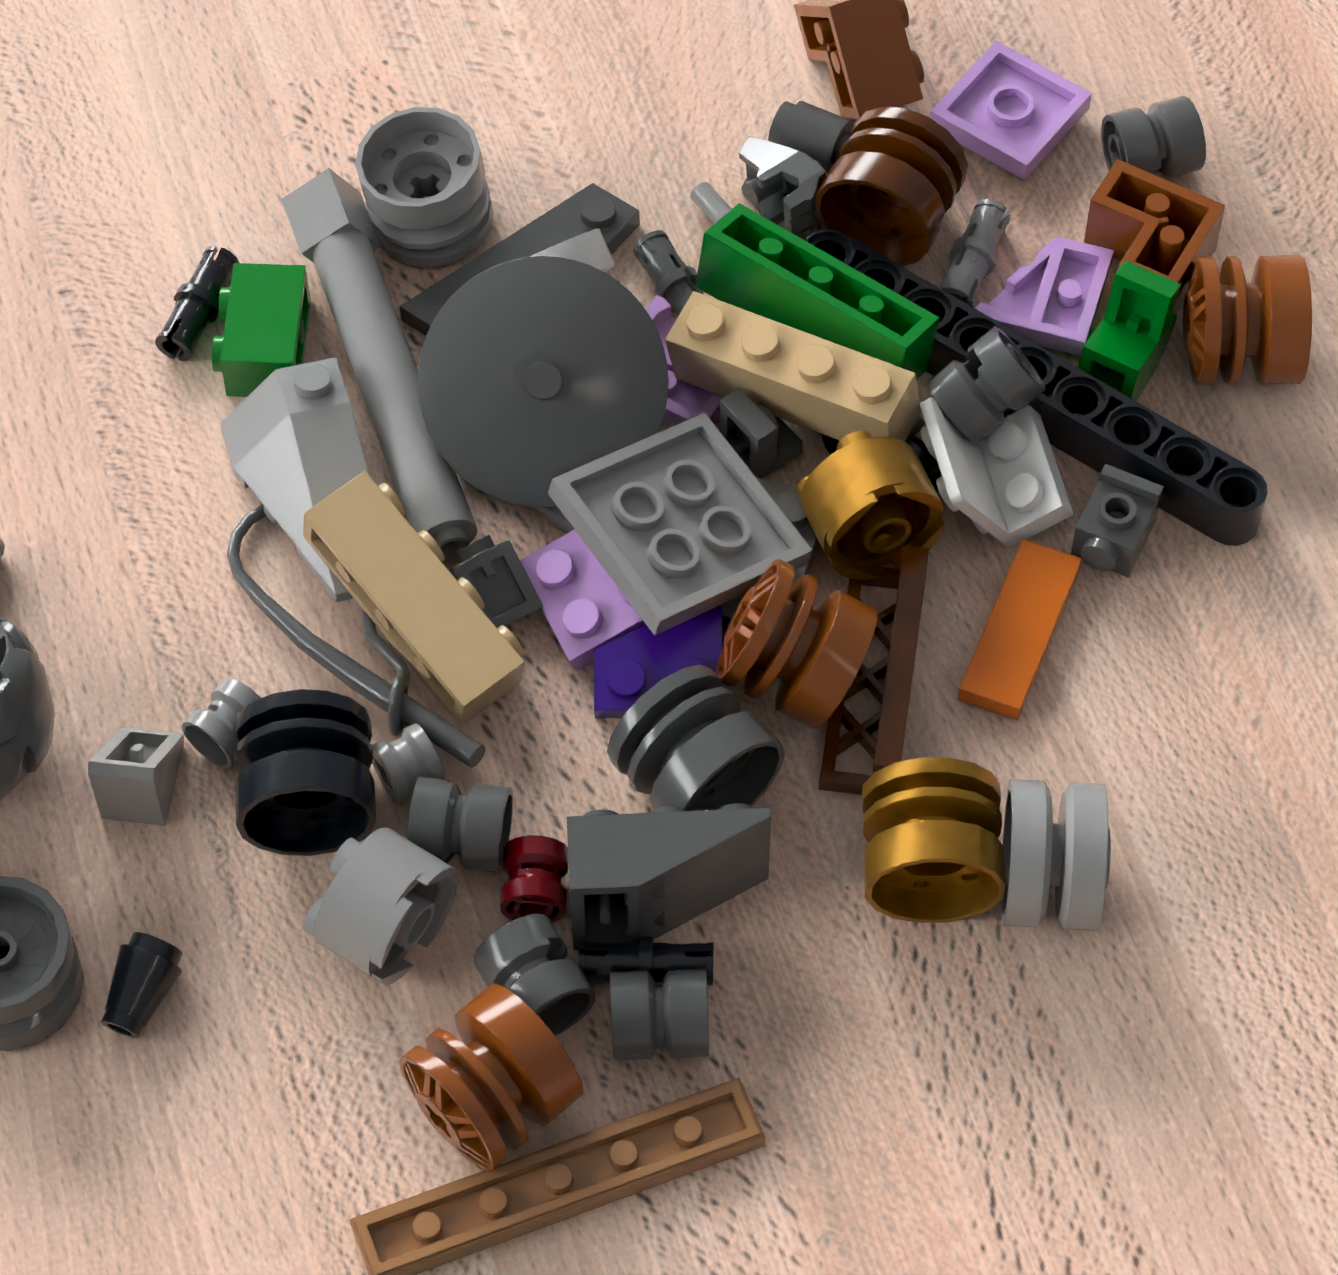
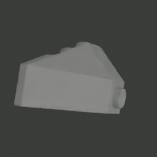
(295, 448)

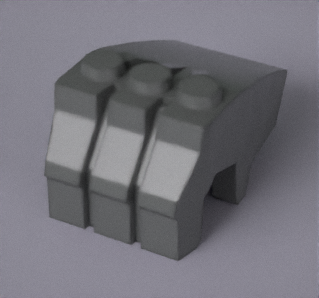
(782, 184)

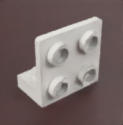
(1005, 481)

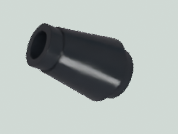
(140, 982)

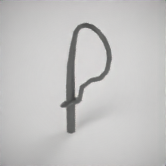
(390, 698)

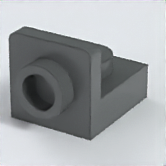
(757, 434)
(498, 580)

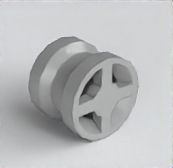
(405, 761)

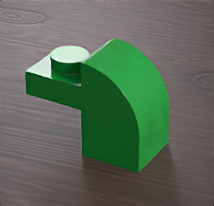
(1133, 330)

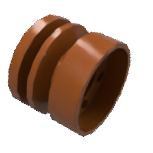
(1255, 320)
(806, 649)
(501, 1069)

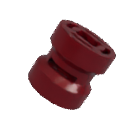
(535, 876)

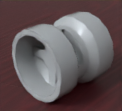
(212, 728)

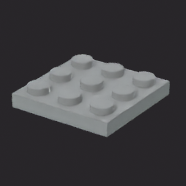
(678, 522)

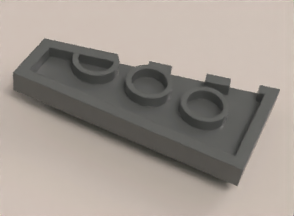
(580, 213)

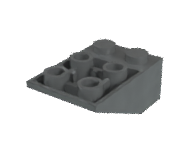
(660, 867)

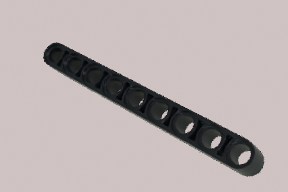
(1106, 415)

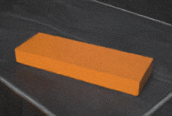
(1019, 629)

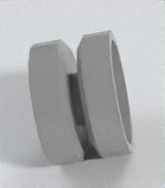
(1057, 855)

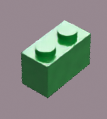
(264, 324)

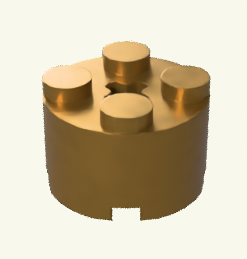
(870, 504)

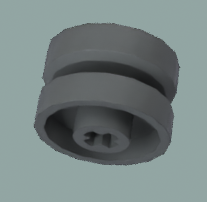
(37, 965)

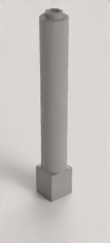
(341, 242)

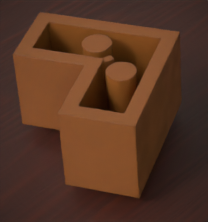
(863, 52)
(1153, 223)

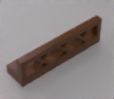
(898, 670)

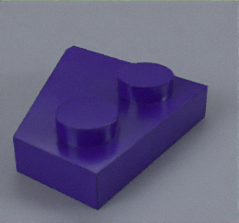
(640, 660)

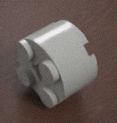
(382, 903)

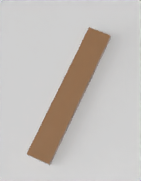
(558, 1182)

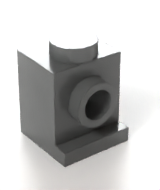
(1116, 521)

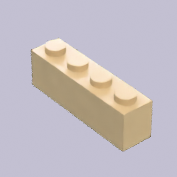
(791, 371)
(414, 597)

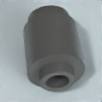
(811, 131)

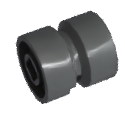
(1162, 140)
(985, 385)
(465, 825)
(533, 965)
(659, 1014)

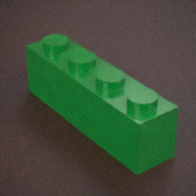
(799, 285)

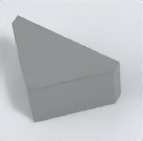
(136, 775)

